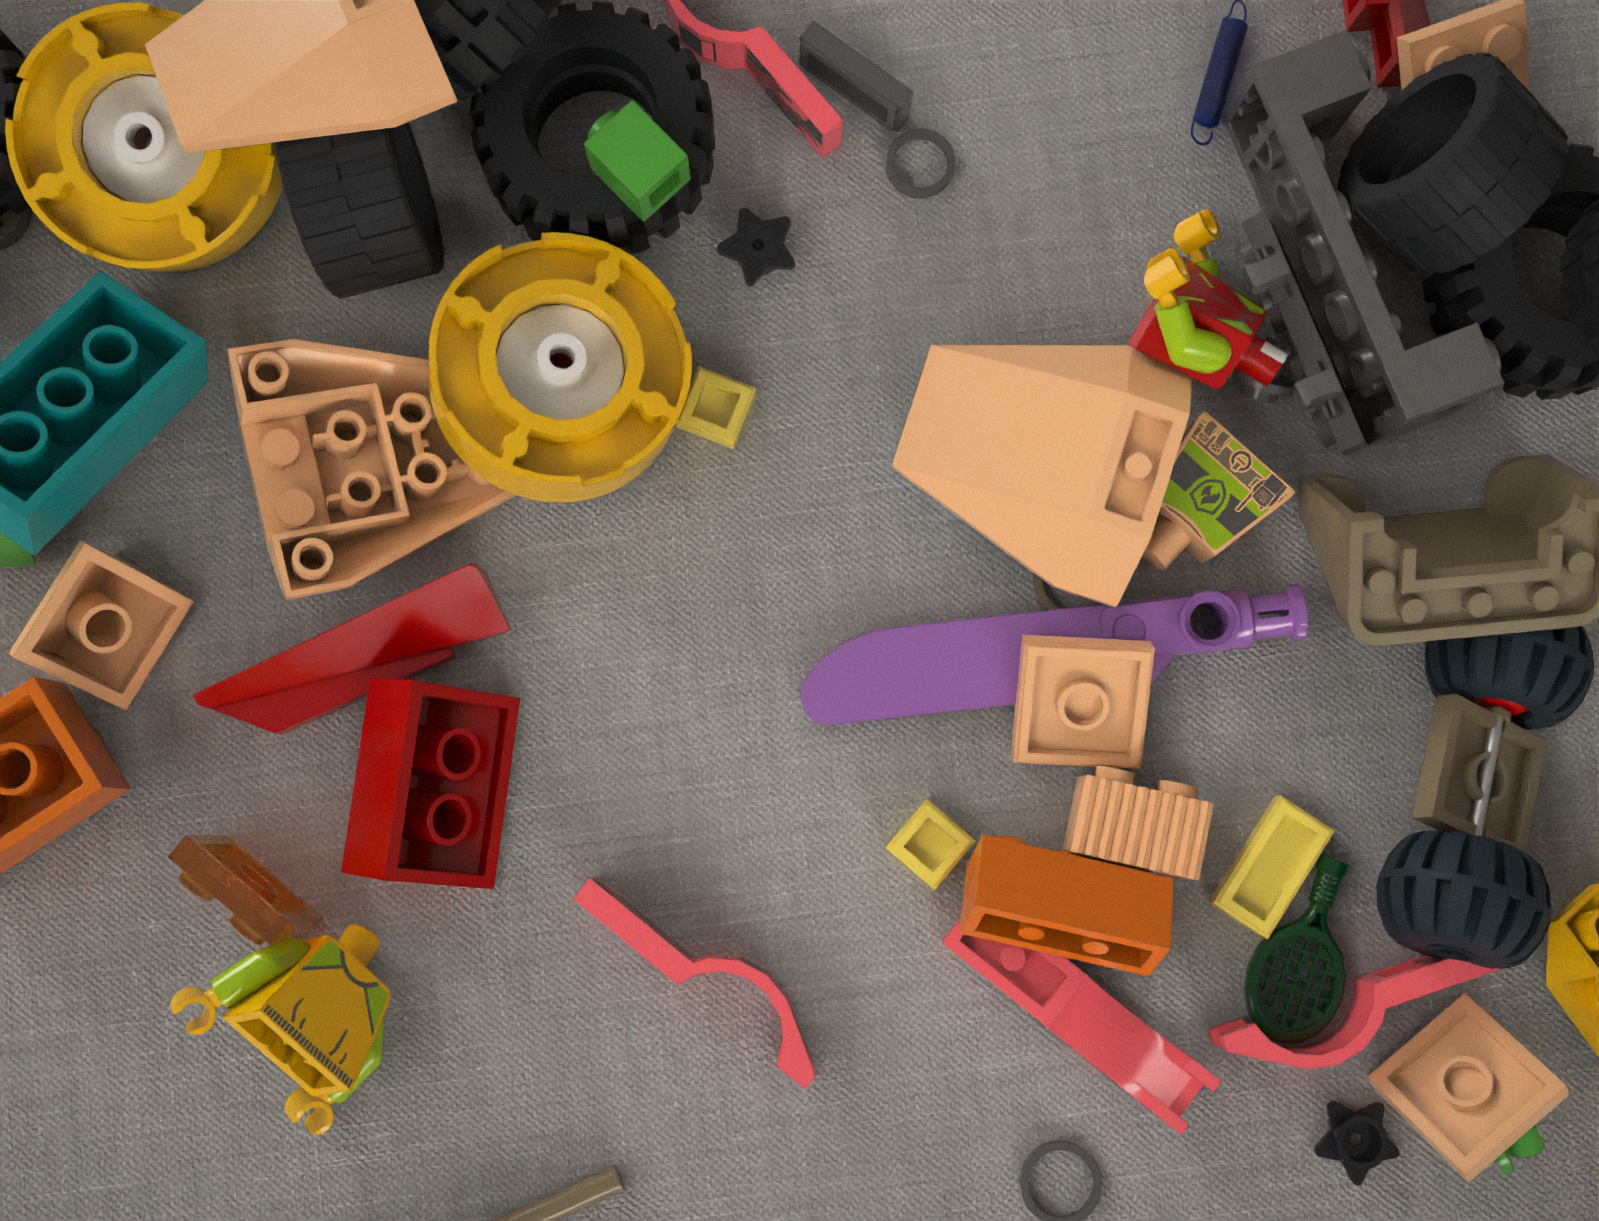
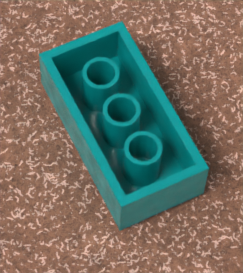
(86, 402)

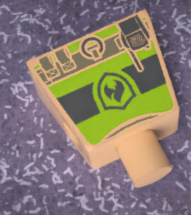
(1212, 495)

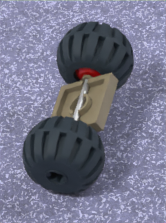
(1470, 882)

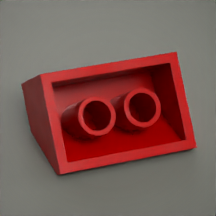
(430, 784)

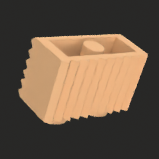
(1139, 825)

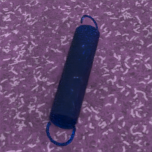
(1220, 72)

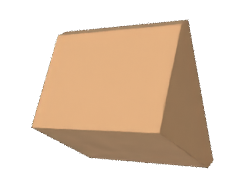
(102, 625)

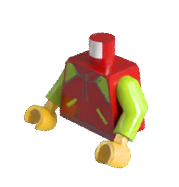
(1197, 318)

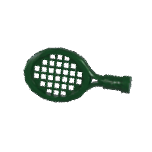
(1321, 898)

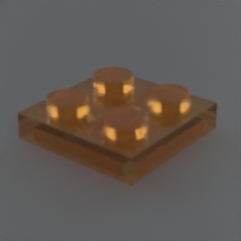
(260, 901)

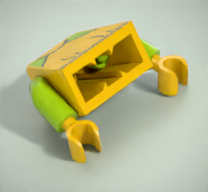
(307, 1011)

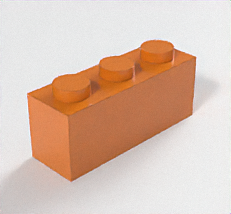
(1067, 905)

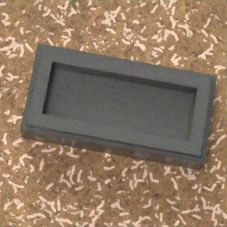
(854, 77)

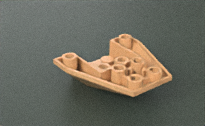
(295, 70)
(1050, 453)
(347, 461)

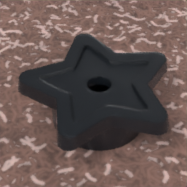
(753, 262)
(1374, 1139)

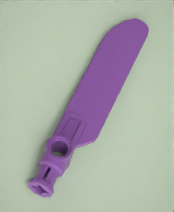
(978, 659)

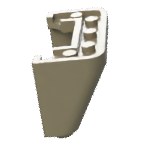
(1466, 572)

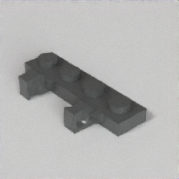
(1312, 368)

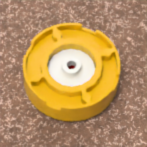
(87, 161)
(558, 367)

